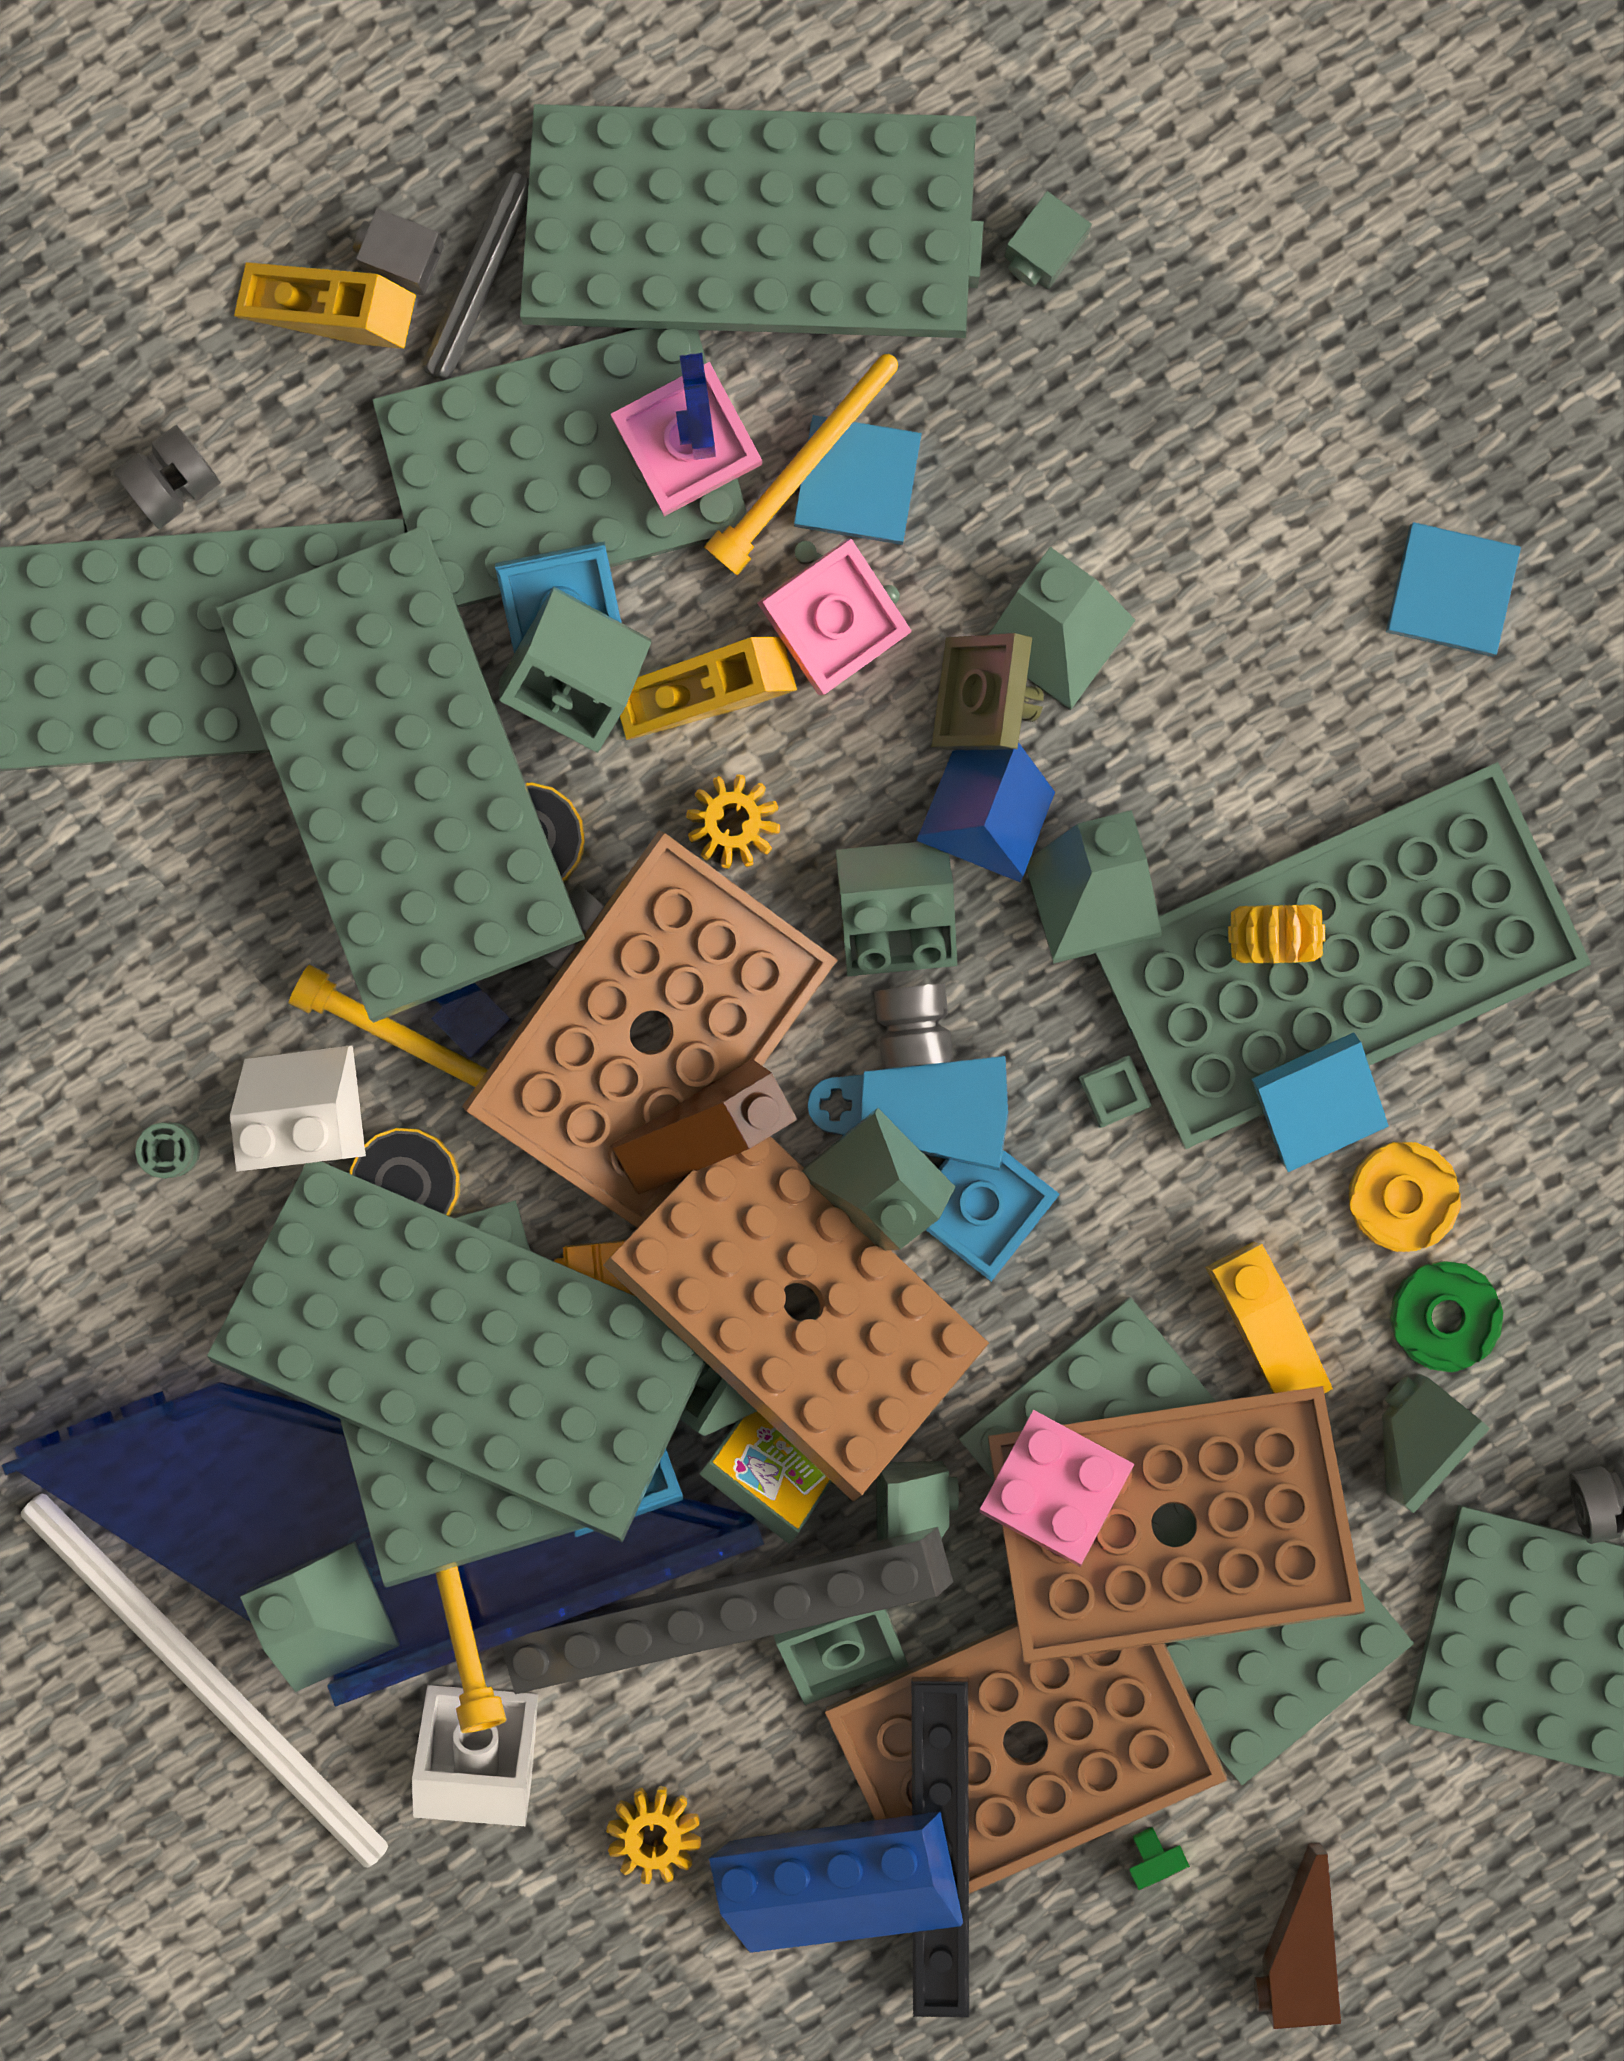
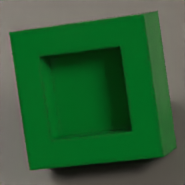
(1157, 1863)

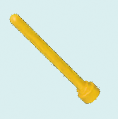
(735, 543)
(319, 994)
(478, 1704)

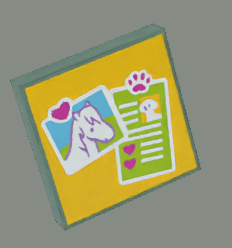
(766, 1476)

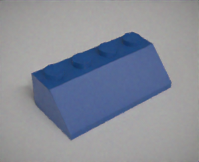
(837, 1883)

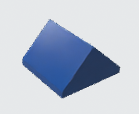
(989, 809)

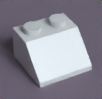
(297, 1109)
(477, 1773)

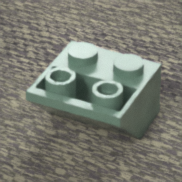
(574, 669)
(896, 908)

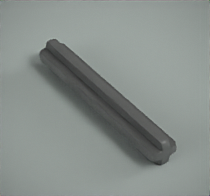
(477, 277)

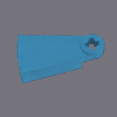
(941, 1107)

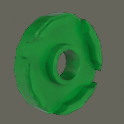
(1414, 1307)

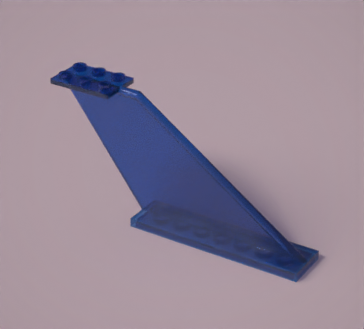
(259, 1483)

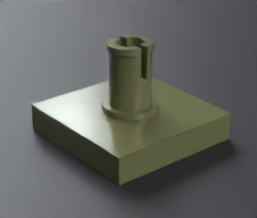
(984, 692)

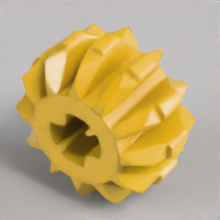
(715, 815)
(1276, 933)
(675, 1838)

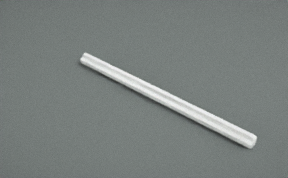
(204, 1680)

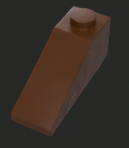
(705, 1128)
(1300, 1958)

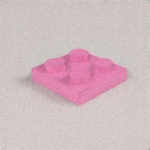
(669, 468)
(834, 617)
(1056, 1488)

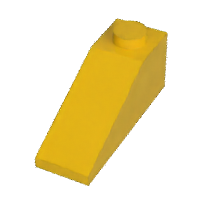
(327, 303)
(708, 686)
(1267, 1320)

